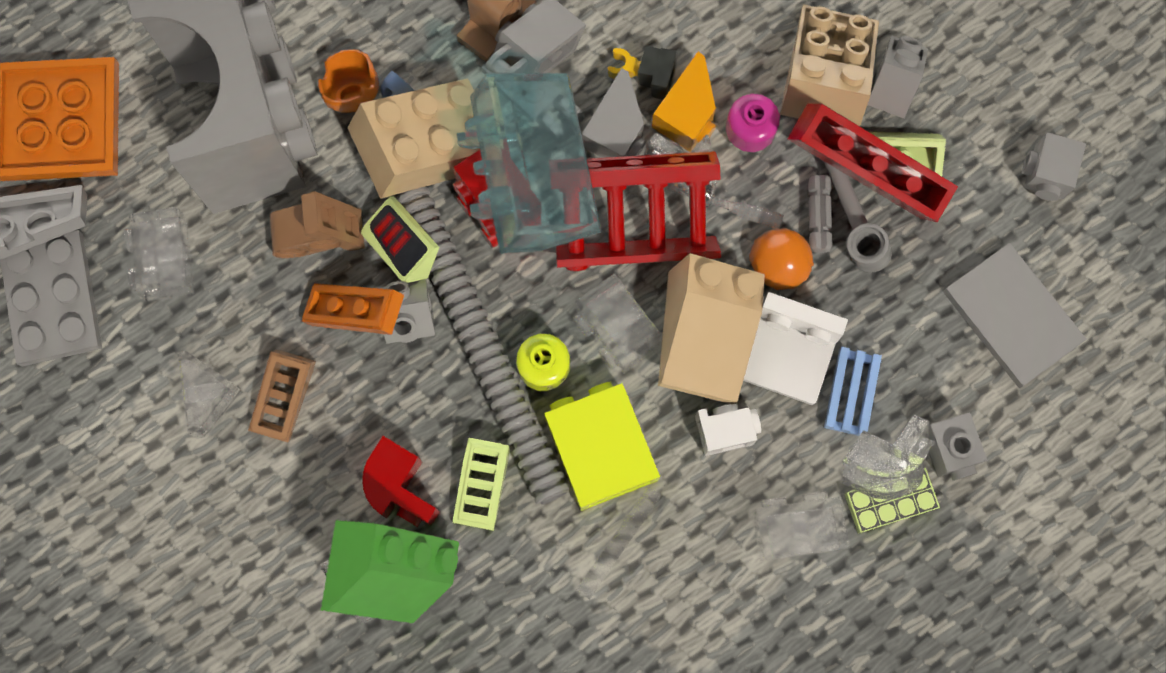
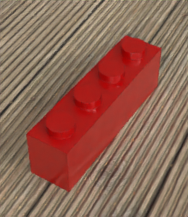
(872, 162)

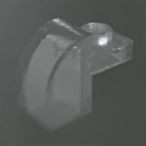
(886, 468)

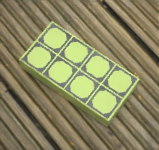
(873, 512)

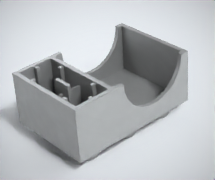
(255, 129)

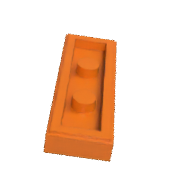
(353, 308)

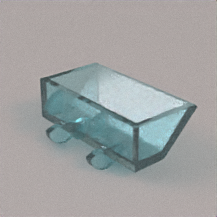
(530, 161)

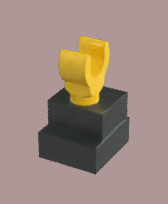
(653, 71)

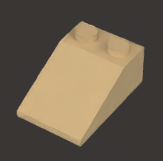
(709, 327)

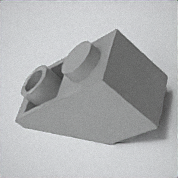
(898, 75)

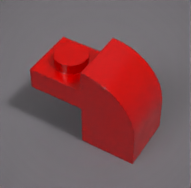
(386, 480)

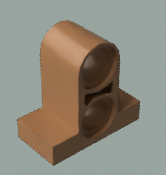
(486, 21)
(315, 227)

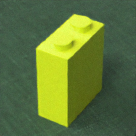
(601, 445)

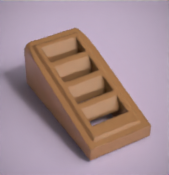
(267, 390)

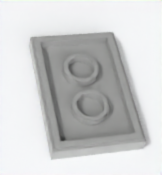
(1014, 315)

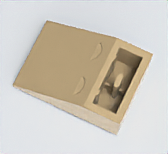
(831, 63)

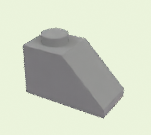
(617, 122)

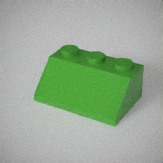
(386, 571)

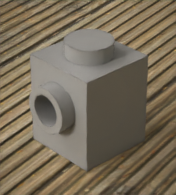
(1053, 166)
(955, 447)

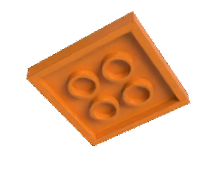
(59, 118)

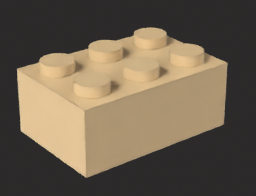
(412, 136)

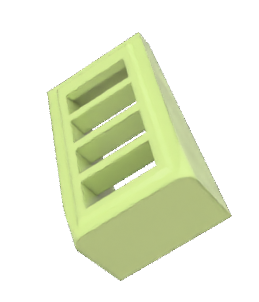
(488, 448)

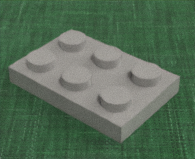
(51, 301)

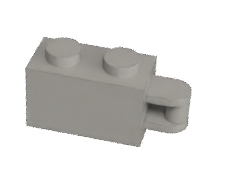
(536, 40)

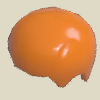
(348, 81)
(783, 258)

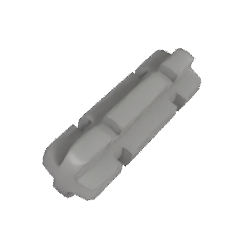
(820, 213)

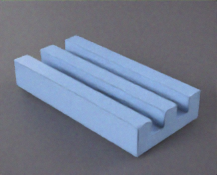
(859, 358)

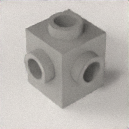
(416, 312)

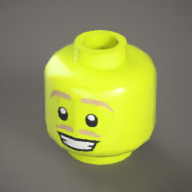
(549, 350)

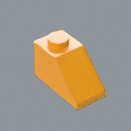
(688, 107)

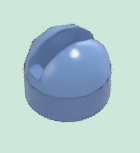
(394, 85)

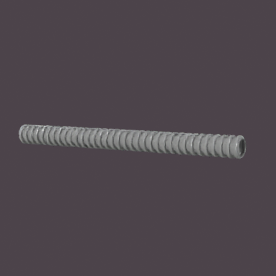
(487, 353)

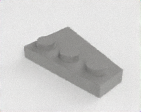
(40, 217)

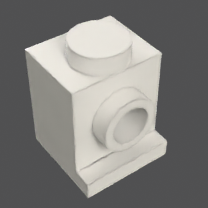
(727, 428)

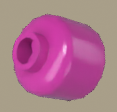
(752, 122)

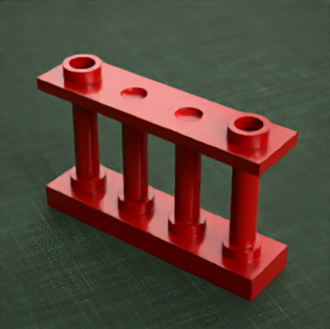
(654, 173)

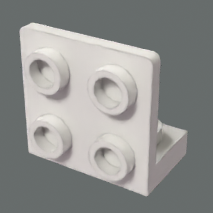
(793, 348)

